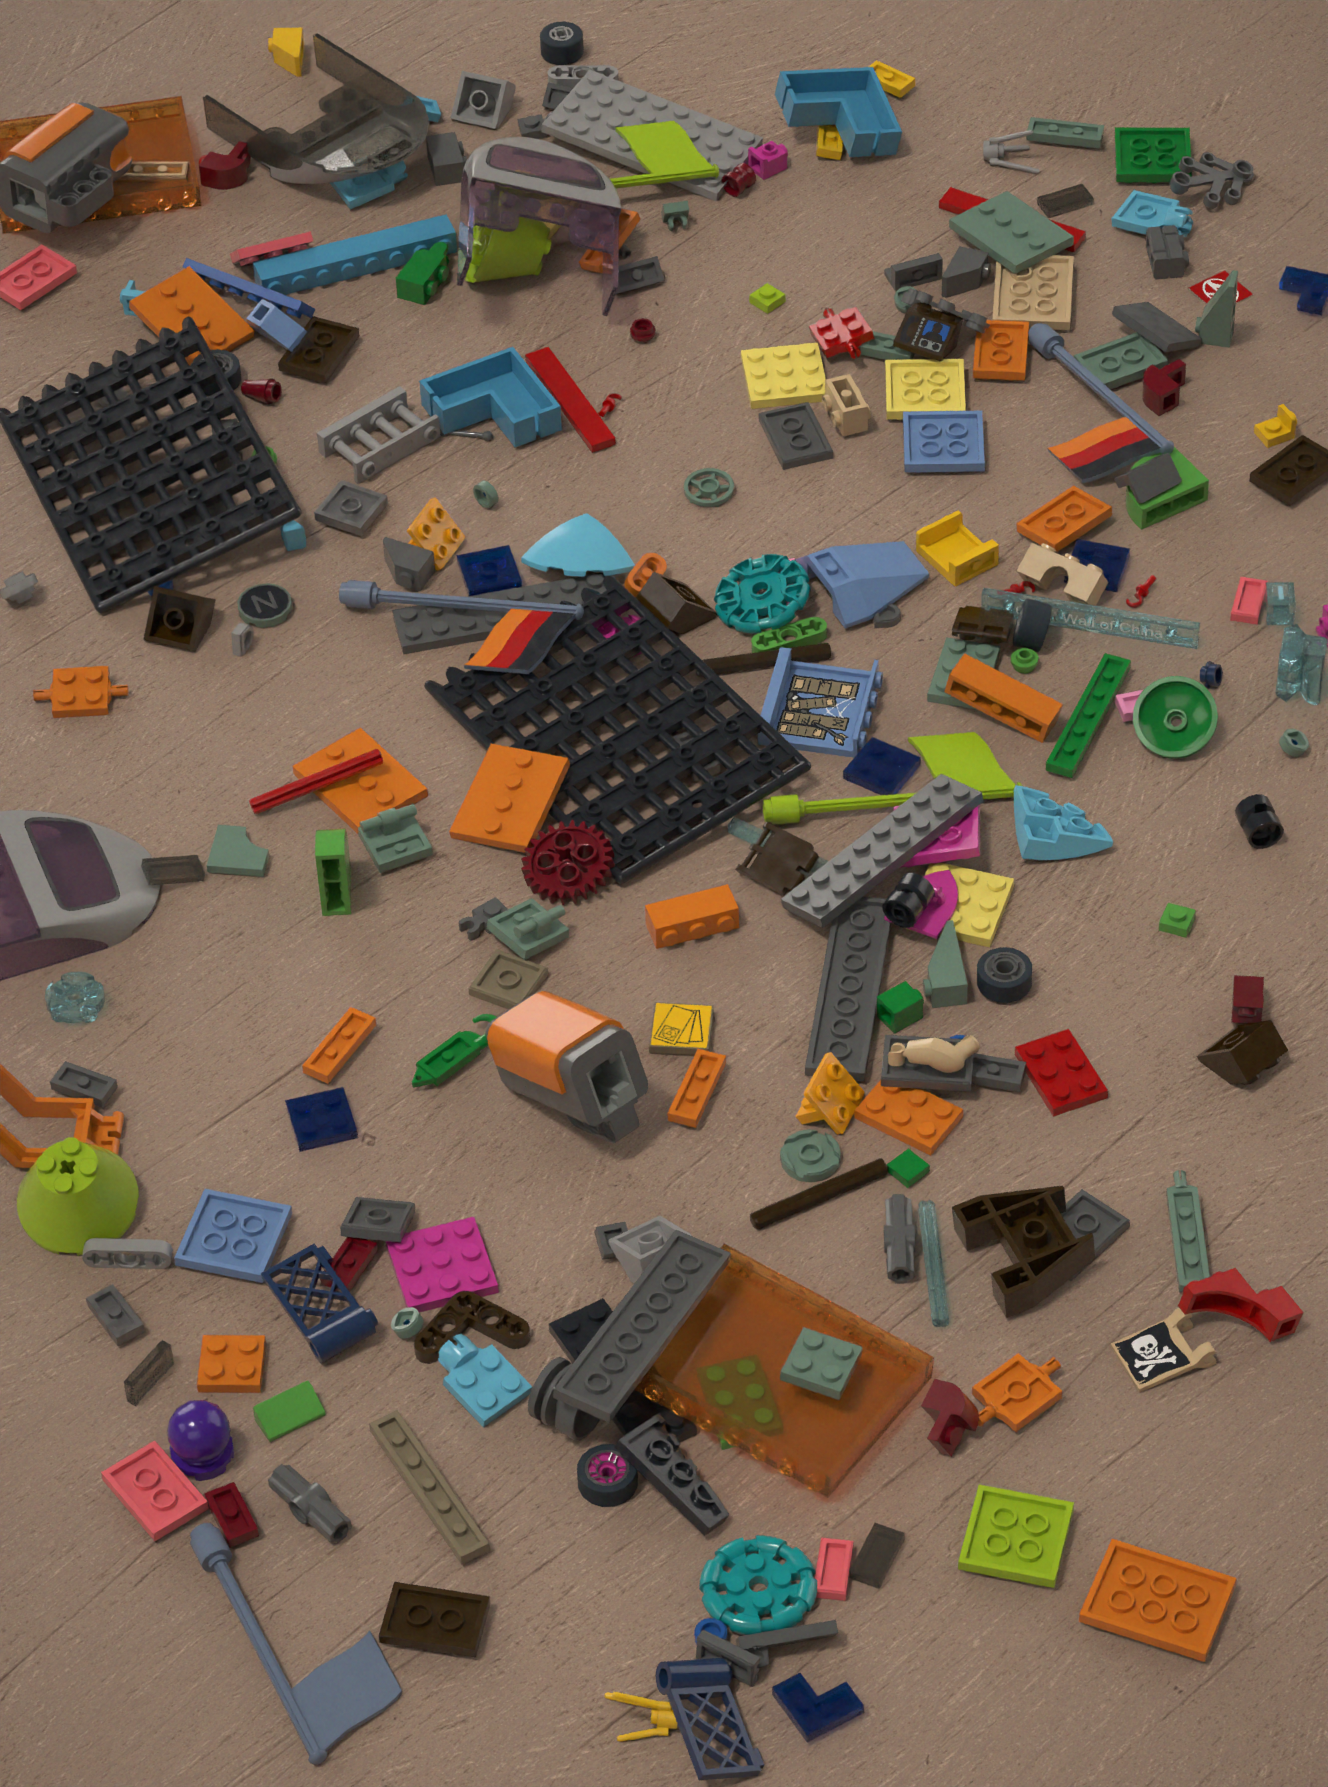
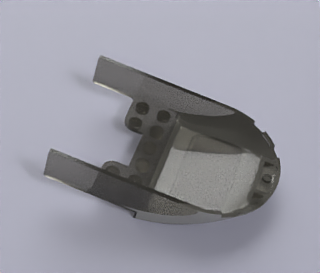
(364, 130)

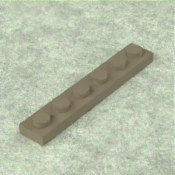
(429, 1487)

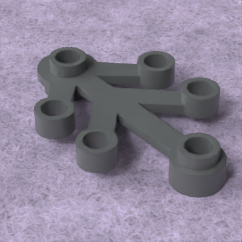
(1239, 172)
(974, 320)

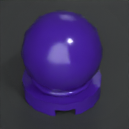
(200, 1439)

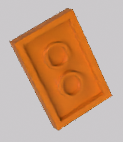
(1001, 351)
(1064, 518)
(909, 1116)

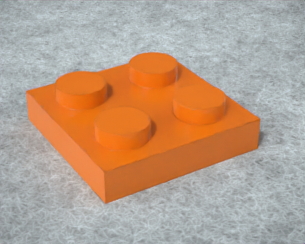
(231, 1364)

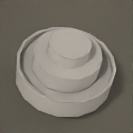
(19, 587)

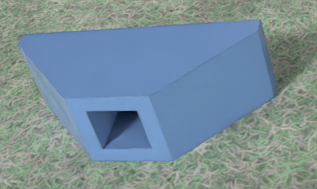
(276, 325)

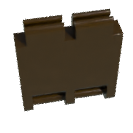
(976, 621)
(779, 860)

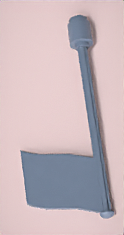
(332, 1696)

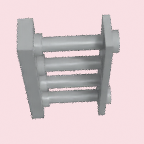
(369, 418)

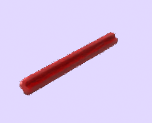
(316, 781)

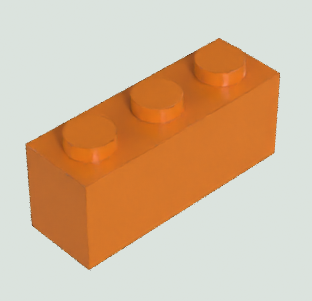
(692, 916)

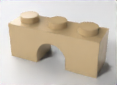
(1043, 564)

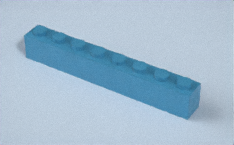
(352, 256)

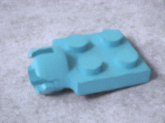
(370, 186)
(1149, 210)
(481, 1379)

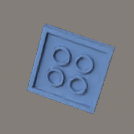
(943, 441)
(233, 1235)

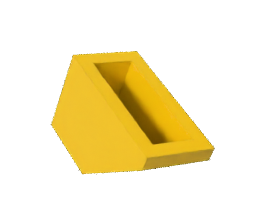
(288, 49)

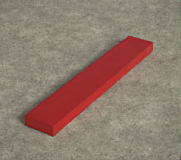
(960, 201)
(571, 399)

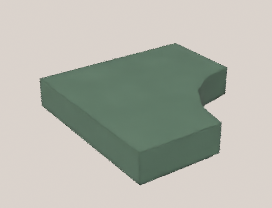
(236, 854)

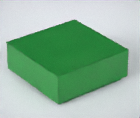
(908, 1168)

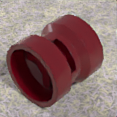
(741, 178)

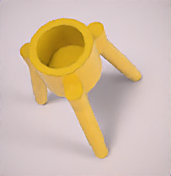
(660, 1714)

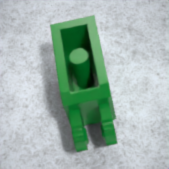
(423, 274)

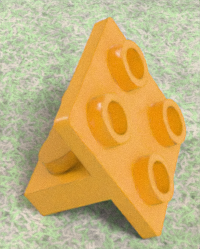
(436, 532)
(830, 1095)

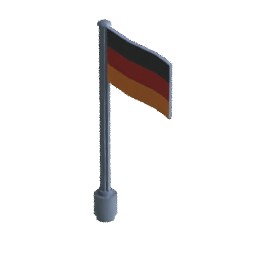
(1110, 444)
(514, 644)

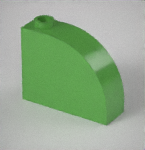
(1178, 498)
(333, 871)

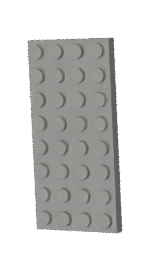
(601, 104)

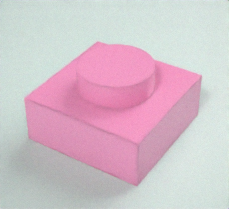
(1125, 704)

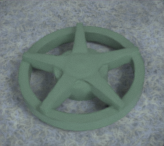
(708, 487)

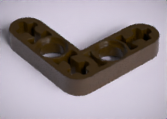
(465, 1318)

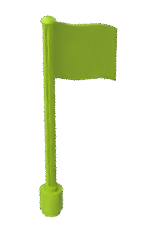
(665, 153)
(955, 755)

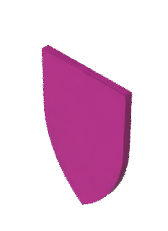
(941, 906)

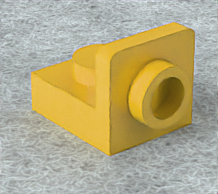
(1278, 428)

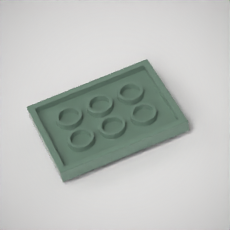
(1011, 232)

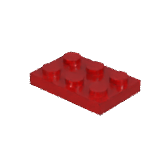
(1061, 1072)

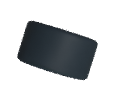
(561, 43)
(1032, 625)

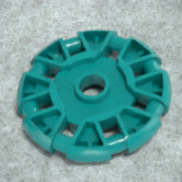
(758, 575)
(757, 1569)

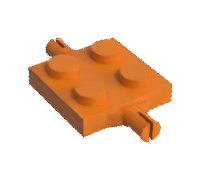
(80, 692)
(1017, 1392)

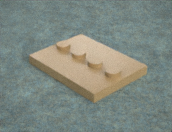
(1036, 293)

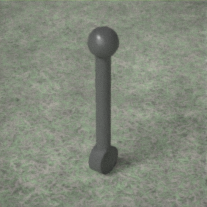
(487, 435)

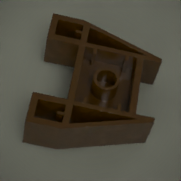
(1034, 1239)

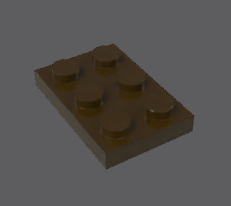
(319, 349)
(1293, 470)
(434, 1619)

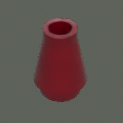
(263, 390)

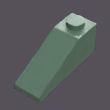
(1218, 317)
(946, 974)

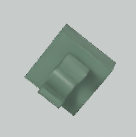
(675, 211)

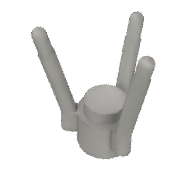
(994, 150)

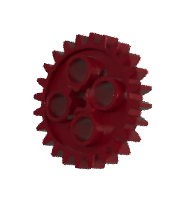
(550, 852)

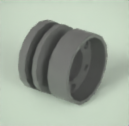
(551, 1411)

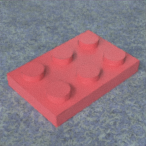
(271, 249)
(34, 276)
(154, 1490)

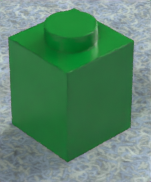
(900, 1007)

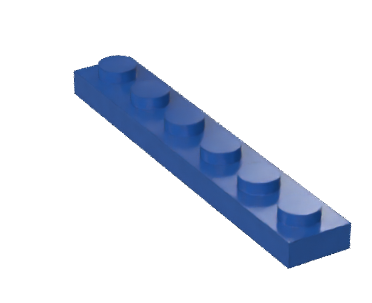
(255, 292)

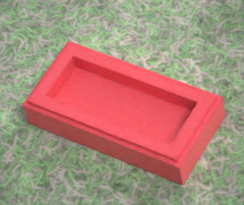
(1248, 600)
(833, 1568)

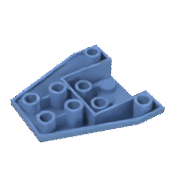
(865, 577)

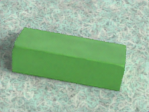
(288, 1411)

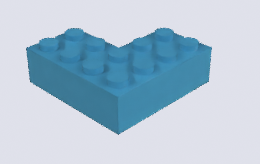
(844, 98)
(496, 388)

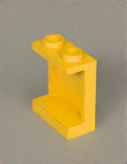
(955, 549)

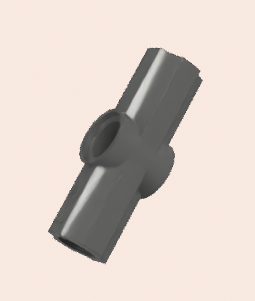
(899, 1238)
(309, 1503)

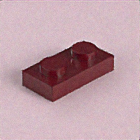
(351, 1260)
(231, 1514)

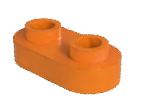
(643, 570)

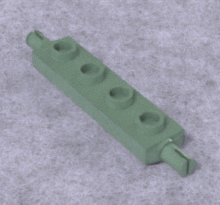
(1186, 1231)

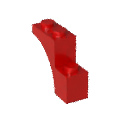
(1229, 1293)

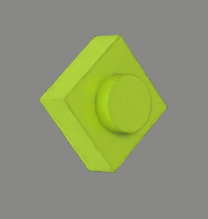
(767, 298)

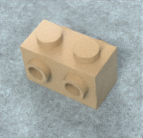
(846, 405)

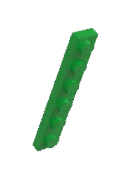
(1088, 715)

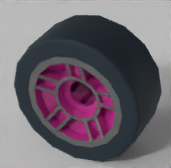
(601, 1490)

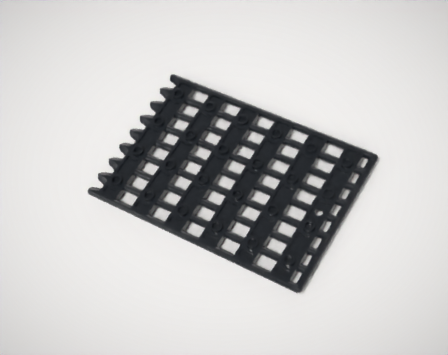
(223, 531)
(634, 739)

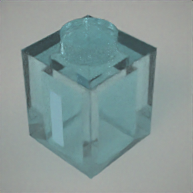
(1280, 603)

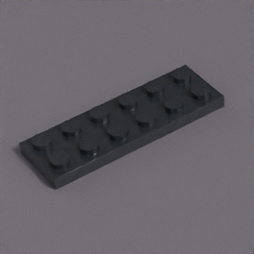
(573, 1335)

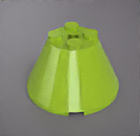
(508, 254)
(76, 1196)

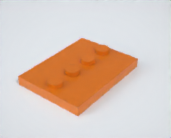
(192, 297)
(367, 792)
(509, 798)
(1157, 1600)

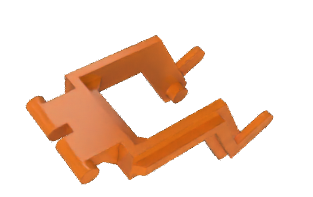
(90, 1125)

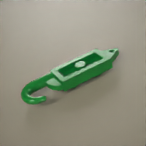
(450, 1056)

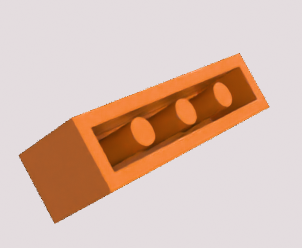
(1003, 698)

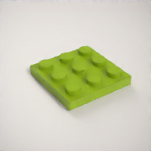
(1016, 1536)

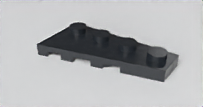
(663, 1464)

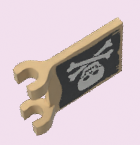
(1161, 1352)

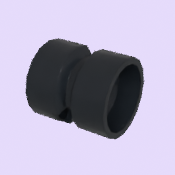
(1259, 821)
(908, 900)

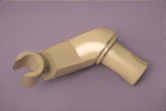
(934, 1053)

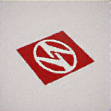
(1209, 286)

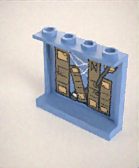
(820, 705)

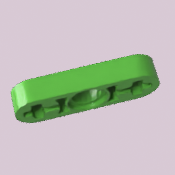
(807, 632)

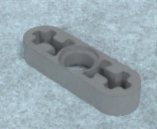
(568, 74)
(107, 1253)

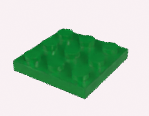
(1149, 153)

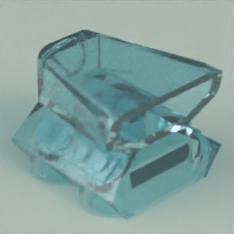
(1301, 665)

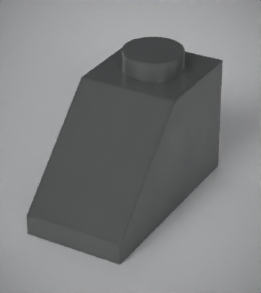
(965, 272)
(408, 564)

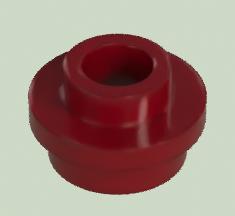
(642, 330)

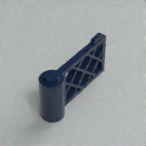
(336, 1328)
(708, 1679)

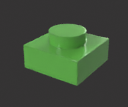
(1177, 920)

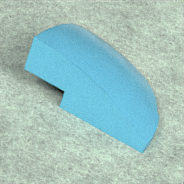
(579, 547)
(1054, 830)

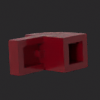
(225, 171)
(1163, 386)
(1247, 999)
(952, 1415)

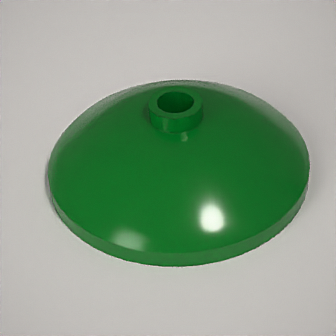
(1175, 699)

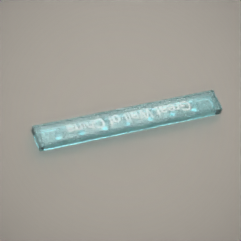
(1102, 619)

